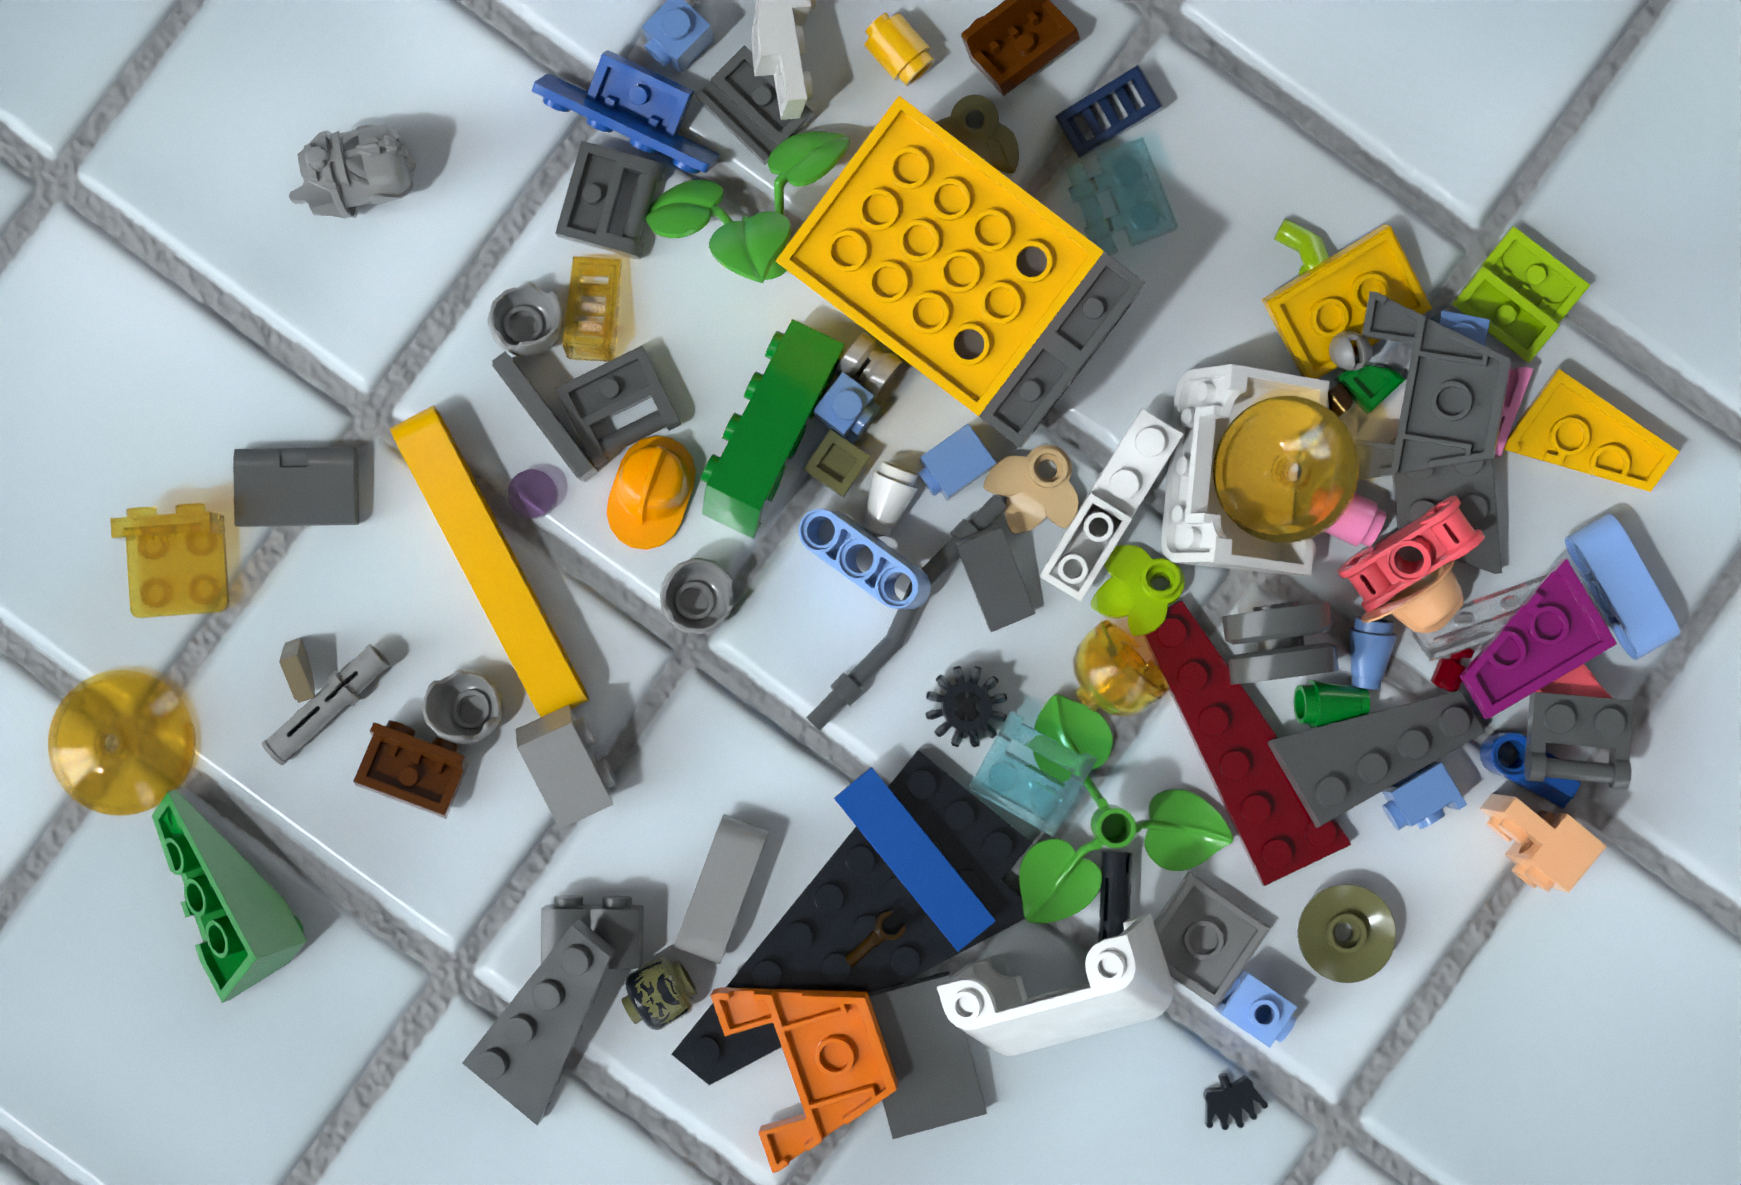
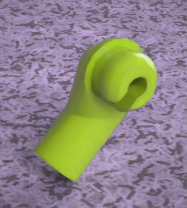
(1308, 244)

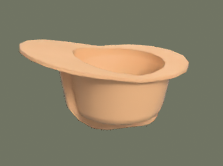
(1424, 604)

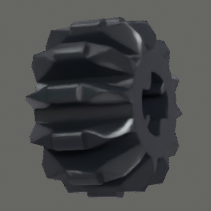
(949, 706)

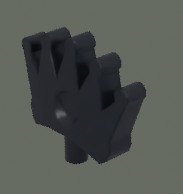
(1231, 1099)

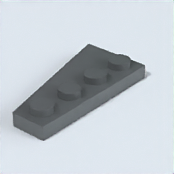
(535, 1033)

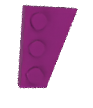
(1538, 643)

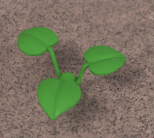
(756, 241)
(1179, 835)

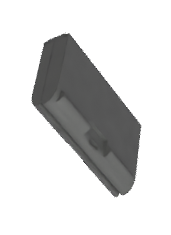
(296, 487)

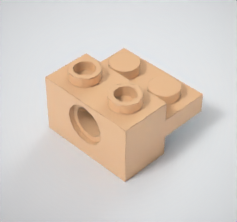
(1547, 846)

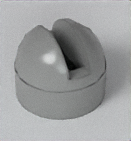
(1342, 352)

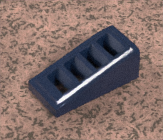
(1117, 86)

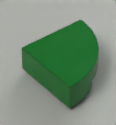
(1370, 385)

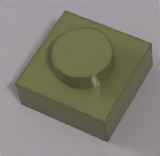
(836, 463)

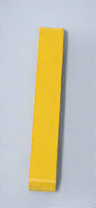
(488, 562)

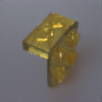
(174, 560)

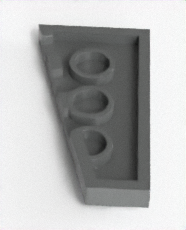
(1362, 756)

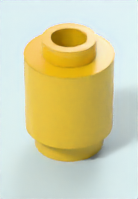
(898, 48)

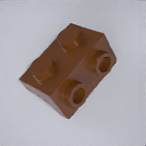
(1017, 40)
(411, 768)

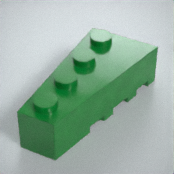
(769, 426)

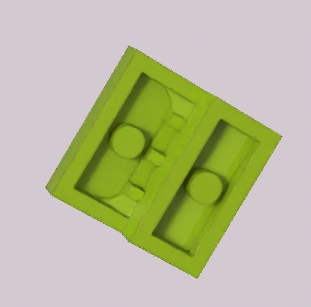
(1521, 293)

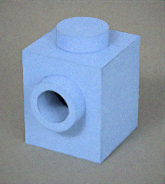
(1258, 1010)

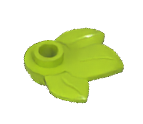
(1131, 592)

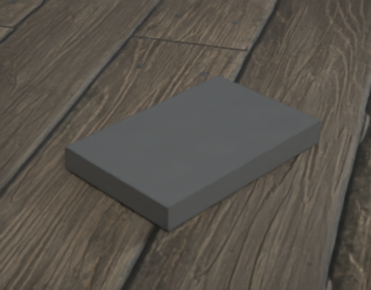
(928, 1057)

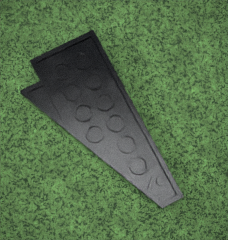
(841, 908)

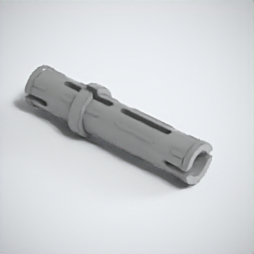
(341, 690)

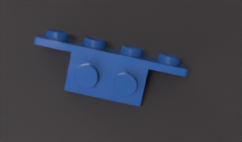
(635, 105)

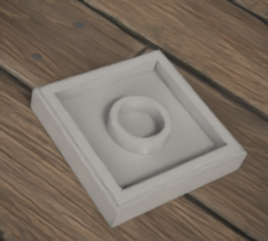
(1207, 938)

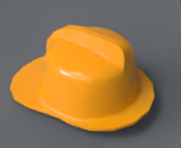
(650, 492)

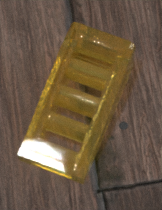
(603, 345)

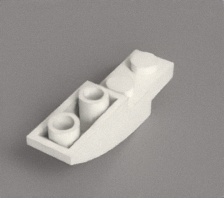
(777, 50)
(1110, 505)

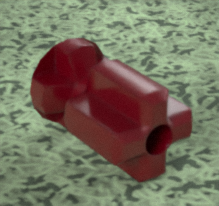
(1448, 670)

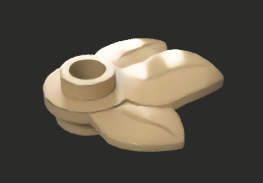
(1031, 495)

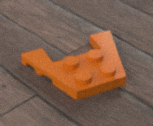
(831, 1054)

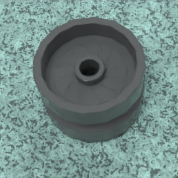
(1280, 642)

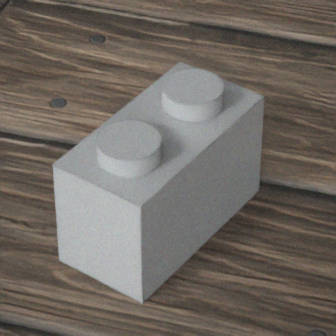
(565, 767)

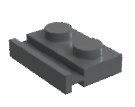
(749, 106)

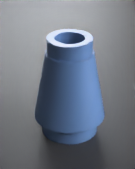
(1370, 651)

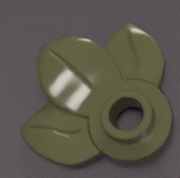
(991, 140)

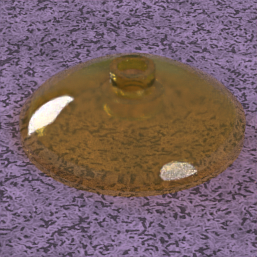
(1255, 464)
(152, 734)

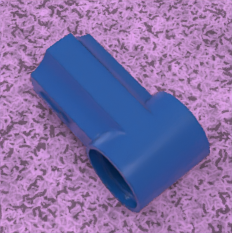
(1553, 790)

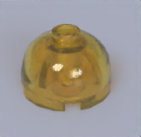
(1115, 674)

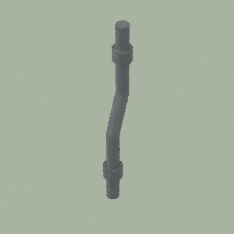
(847, 688)

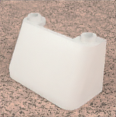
(1193, 519)
(1124, 987)

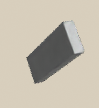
(544, 417)

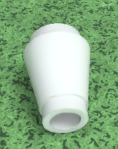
(889, 497)

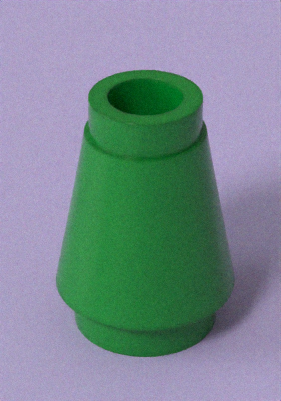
(1328, 703)

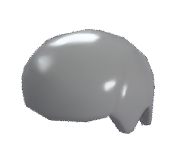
(526, 320)
(696, 596)
(462, 707)

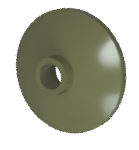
(1370, 938)

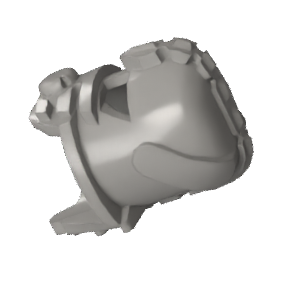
(353, 170)

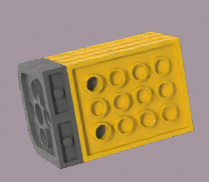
(960, 272)

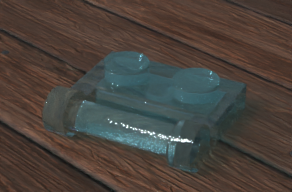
(1025, 788)

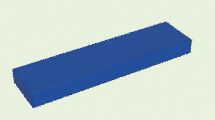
(914, 859)

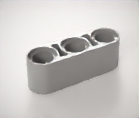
(721, 889)

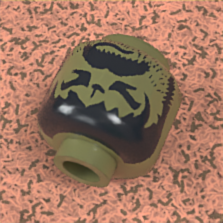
(659, 993)

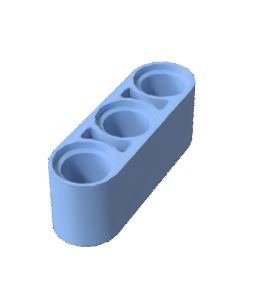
(842, 554)
(1622, 586)

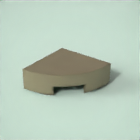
(297, 670)

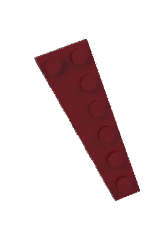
(1236, 753)

